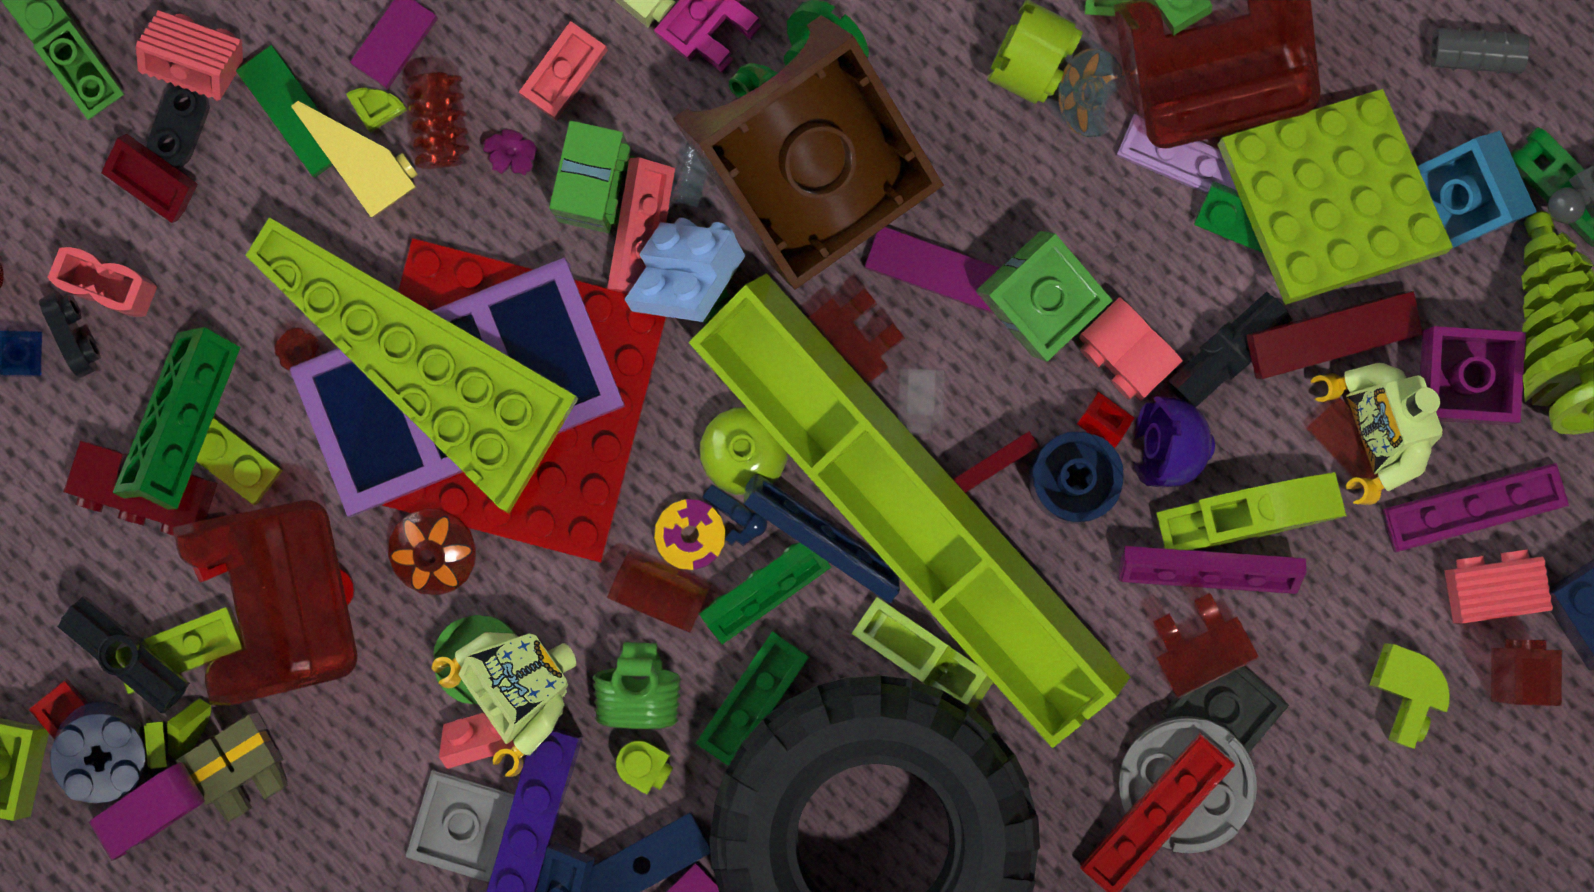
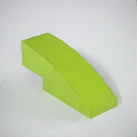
(921, 653)

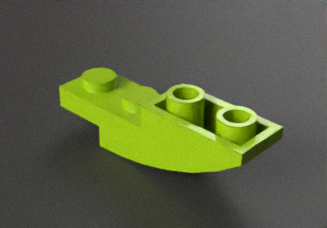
(1252, 513)

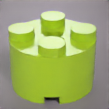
(1032, 53)

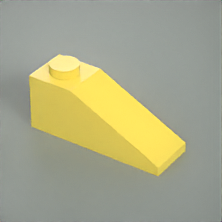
(365, 166)

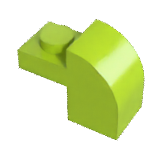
(1420, 686)

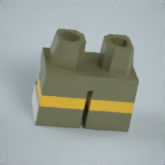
(232, 760)

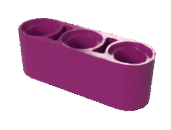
(147, 810)

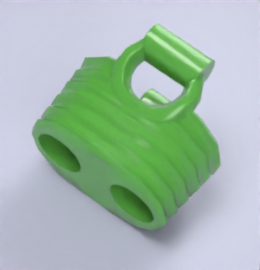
(635, 702)

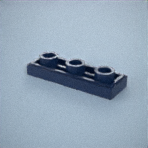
(666, 849)

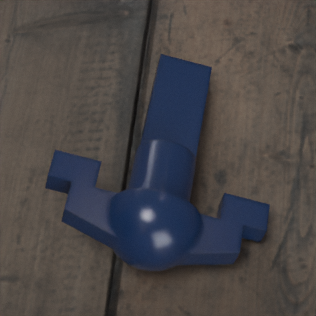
(753, 523)

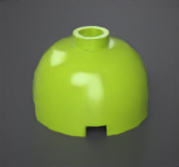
(737, 448)

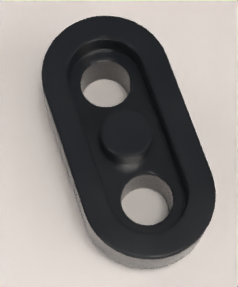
(180, 125)
(61, 318)

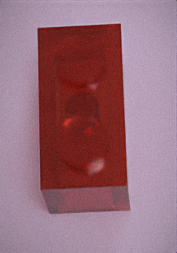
(1526, 673)

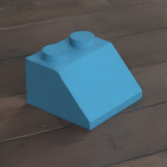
(1476, 188)

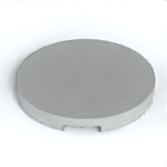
(1222, 810)

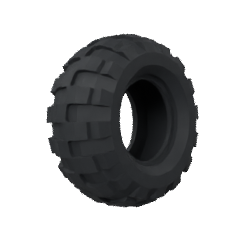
(867, 723)

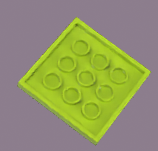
(1334, 196)

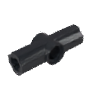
(1226, 351)
(101, 637)

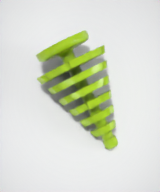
(1558, 327)

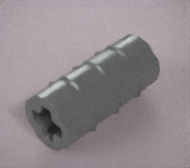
(1479, 50)

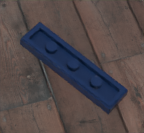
(821, 537)

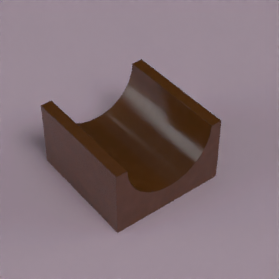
(813, 156)

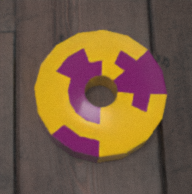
(669, 534)

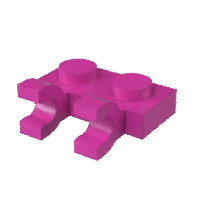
(693, 22)

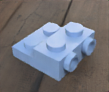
(685, 270)

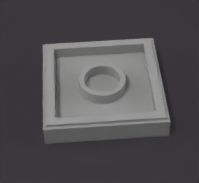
(460, 825)

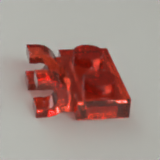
(838, 329)
(1207, 656)

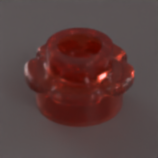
(291, 339)

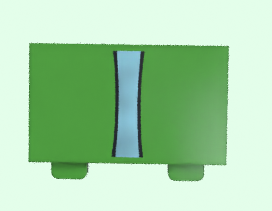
(590, 177)
(1044, 295)

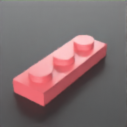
(642, 209)

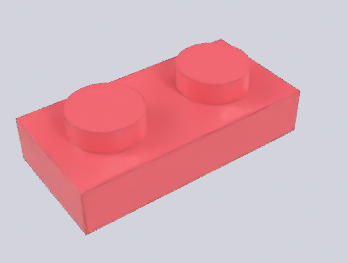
(563, 70)
(469, 741)

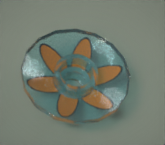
(1085, 78)

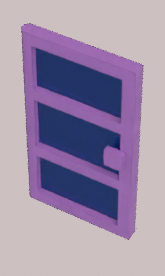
(384, 455)

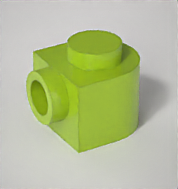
(643, 765)

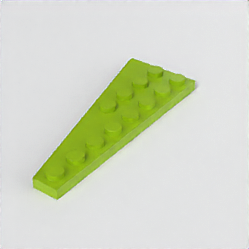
(457, 389)

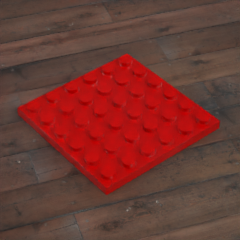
(581, 476)

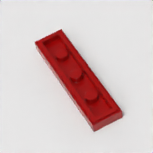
(1157, 814)

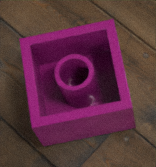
(1474, 373)

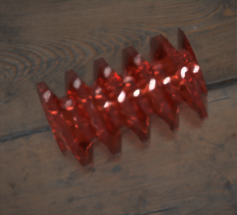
(436, 120)

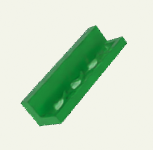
(177, 418)

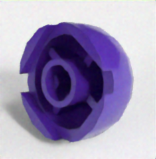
(1174, 442)

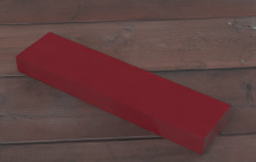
(1334, 334)

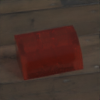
(660, 591)

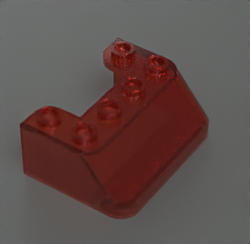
(1218, 73)
(284, 599)

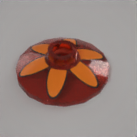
(445, 538)

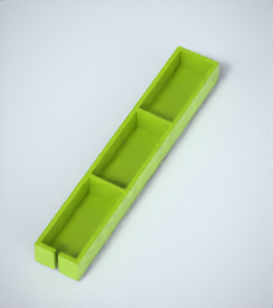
(909, 510)

